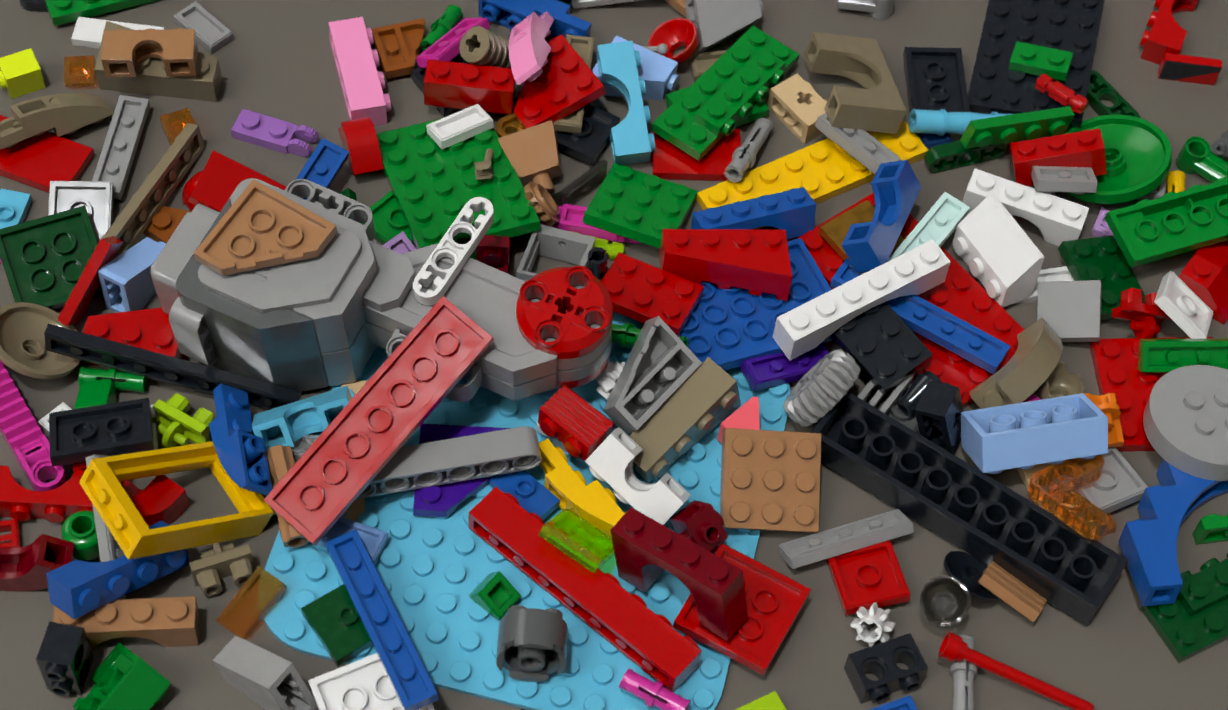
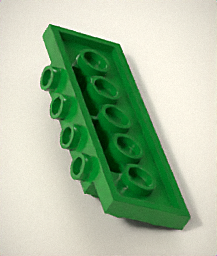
(725, 93)
(1172, 223)

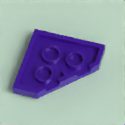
(444, 499)

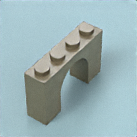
(860, 59)

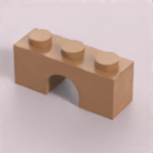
(127, 48)

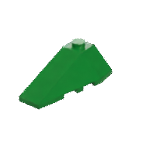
(124, 684)

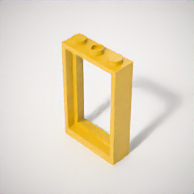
(129, 528)

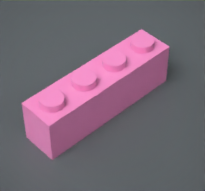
(358, 70)

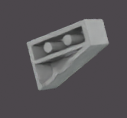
(650, 375)

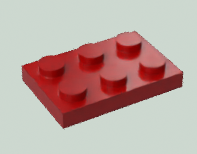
(648, 292)

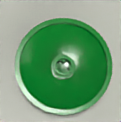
(1135, 156)

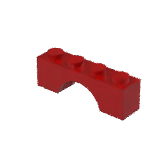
(1165, 32)
(50, 505)

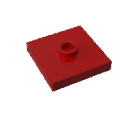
(868, 577)

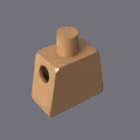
(534, 154)

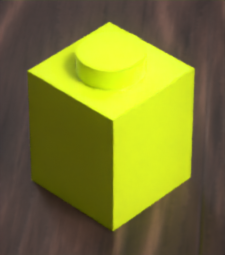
(20, 73)

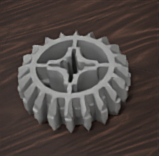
(821, 387)

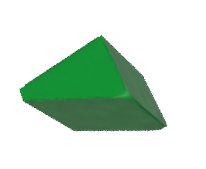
(95, 393)
(495, 594)

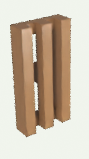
(1012, 591)

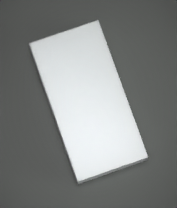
(459, 126)

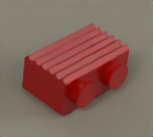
(574, 422)

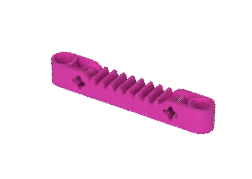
(26, 438)

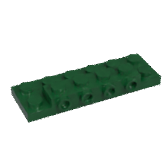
(1199, 613)

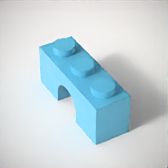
(294, 420)

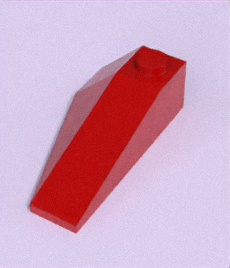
(1208, 278)

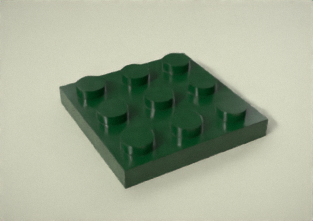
(48, 256)

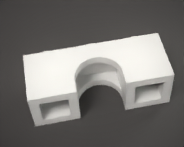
(614, 464)

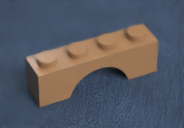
(162, 620)

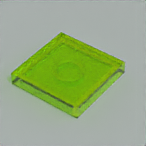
(578, 539)

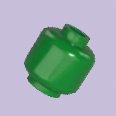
(81, 531)

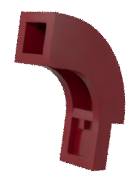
(494, 252)
(26, 567)

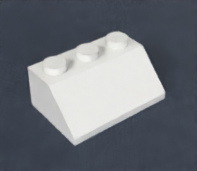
(998, 252)

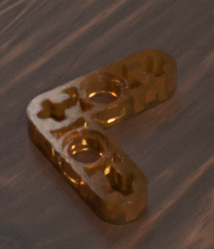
(1084, 516)

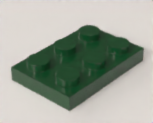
(1100, 260)

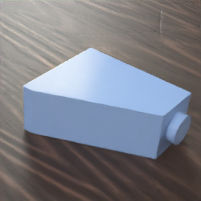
(657, 70)
(127, 278)

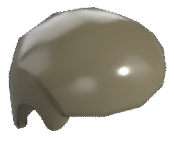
(1060, 383)

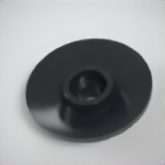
(968, 571)

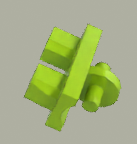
(178, 426)

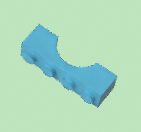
(619, 70)

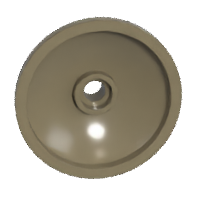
(24, 342)

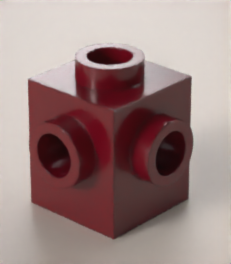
(700, 525)

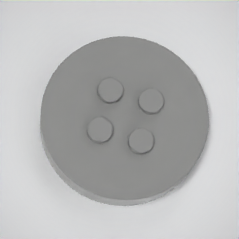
(1190, 420)

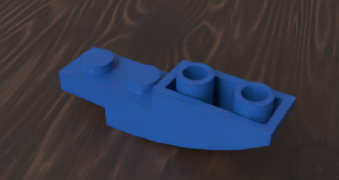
(511, 12)
(237, 447)

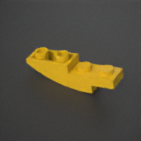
(588, 501)

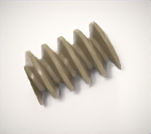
(484, 48)

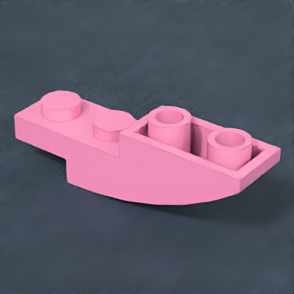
(528, 47)

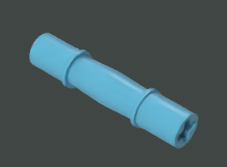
(943, 122)

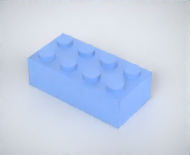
(1034, 433)

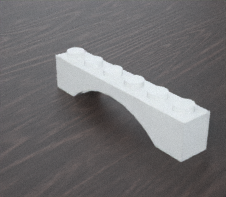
(820, 317)

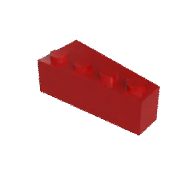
(729, 258)

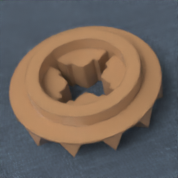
(542, 203)

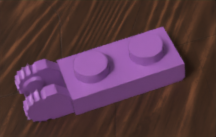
(274, 133)

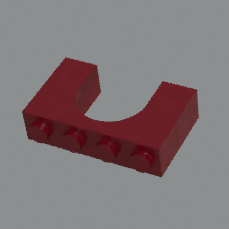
(648, 549)

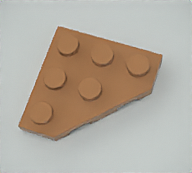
(263, 232)

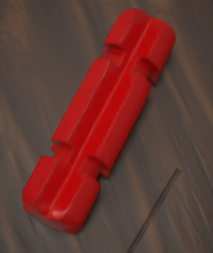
(1061, 93)

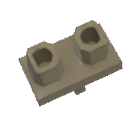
(221, 563)

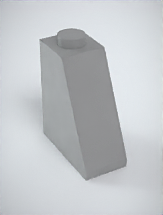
(721, 19)
(263, 676)

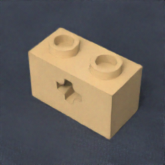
(797, 107)

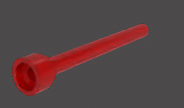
(956, 649)

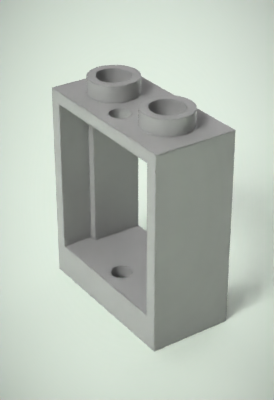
(547, 244)

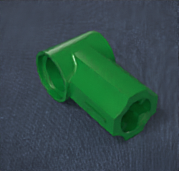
(1198, 158)

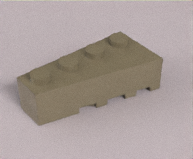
(152, 78)
(684, 419)

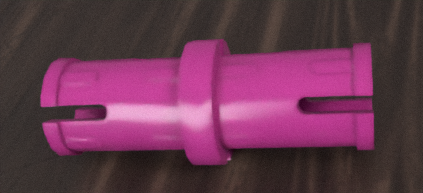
(652, 692)

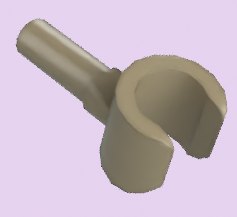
(483, 169)

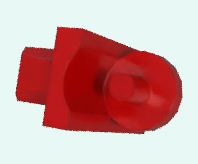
(1143, 317)

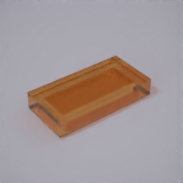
(251, 603)

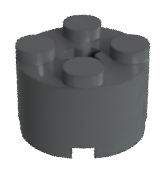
(532, 643)

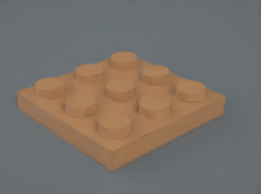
(770, 480)

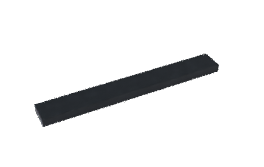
(163, 367)

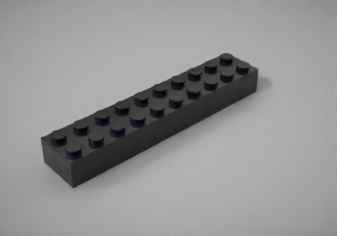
(967, 507)

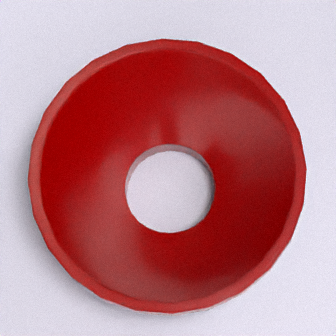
(674, 34)

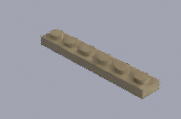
(157, 187)

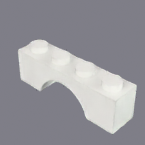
(1054, 216)

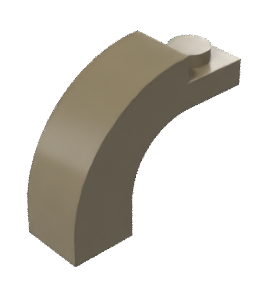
(1025, 372)

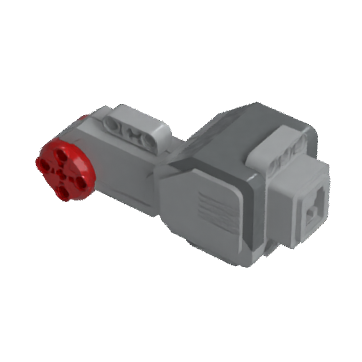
(326, 314)

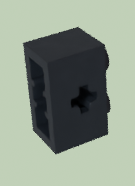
(940, 415)

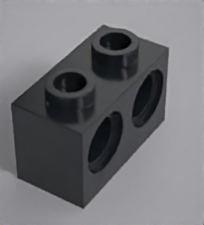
(65, 659)
(882, 661)

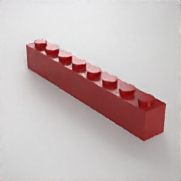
(591, 596)

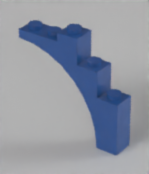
(1152, 540)

